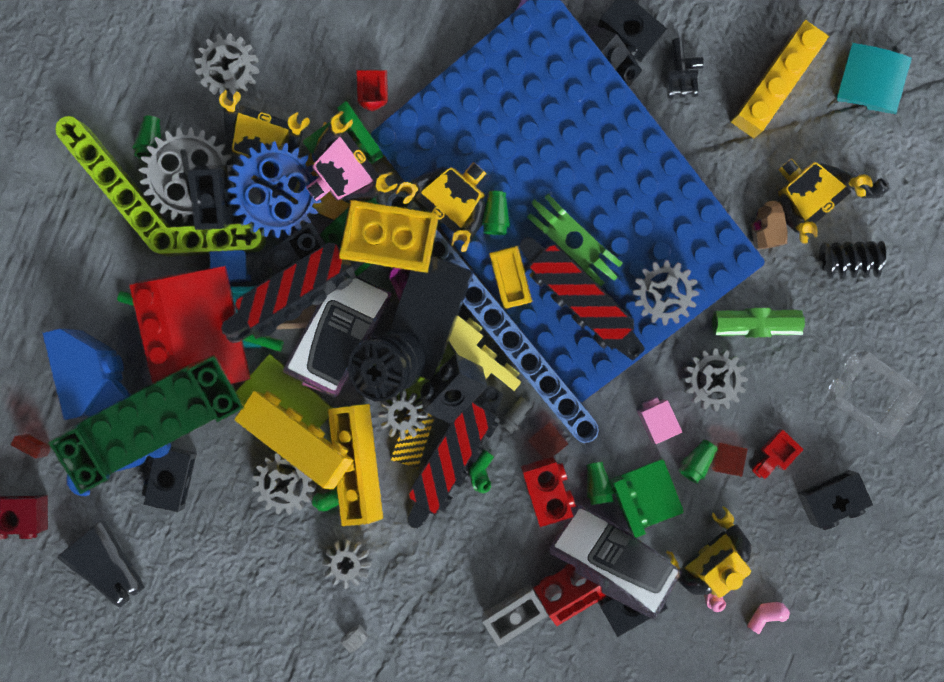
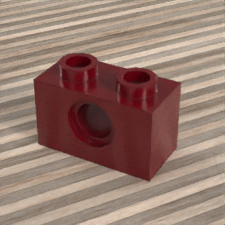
(30, 512)

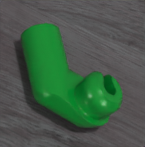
(478, 472)
(326, 501)

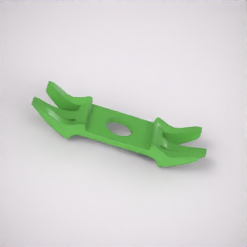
(587, 252)

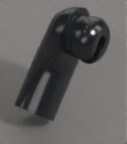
(878, 190)

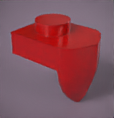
(372, 89)

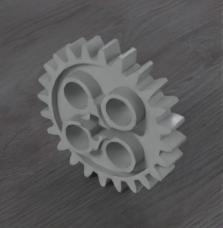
(161, 179)

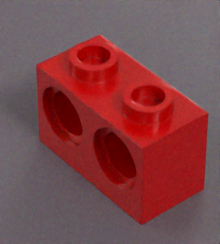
(543, 492)
(572, 599)

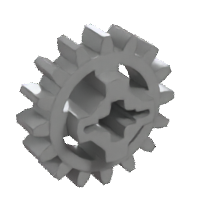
(216, 66)
(660, 305)
(723, 370)
(289, 492)

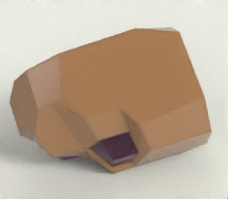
(770, 226)

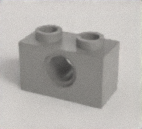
(514, 615)

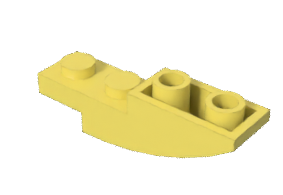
(465, 340)

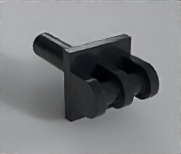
(682, 80)

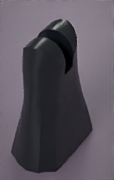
(103, 564)

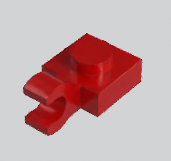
(779, 452)

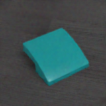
(874, 78)

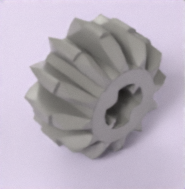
(406, 424)
(355, 571)

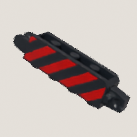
(289, 293)
(583, 296)
(451, 457)

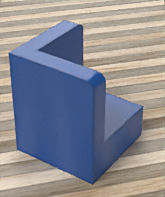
(235, 264)

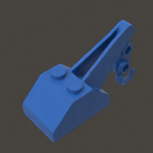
(87, 380)

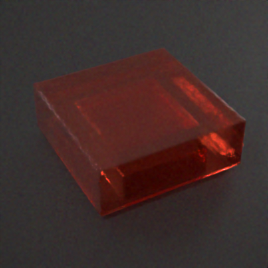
(548, 441)
(31, 445)
(730, 459)

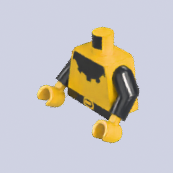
(251, 127)
(814, 193)
(452, 198)
(719, 564)

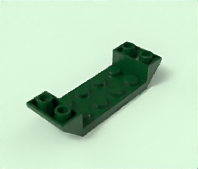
(145, 422)

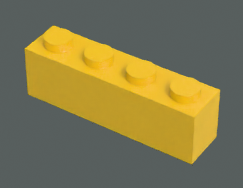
(779, 79)
(294, 440)
(359, 486)

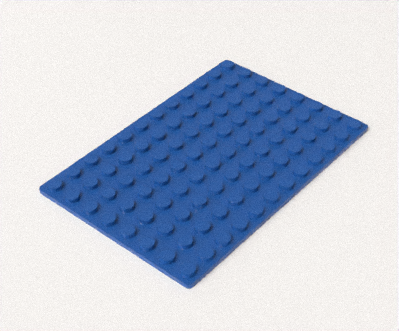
(559, 121)

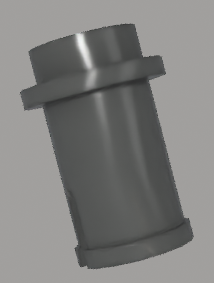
(515, 415)

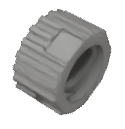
(354, 638)

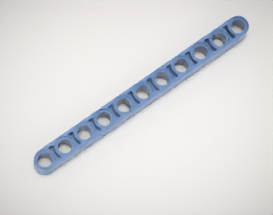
(523, 347)

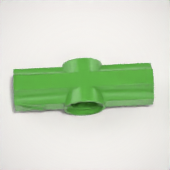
(758, 322)

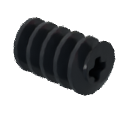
(852, 258)

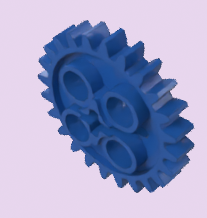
(263, 214)

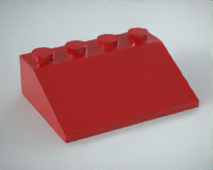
(183, 322)

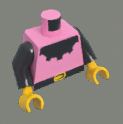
(344, 167)

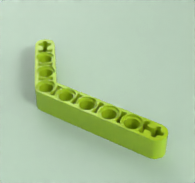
(140, 205)

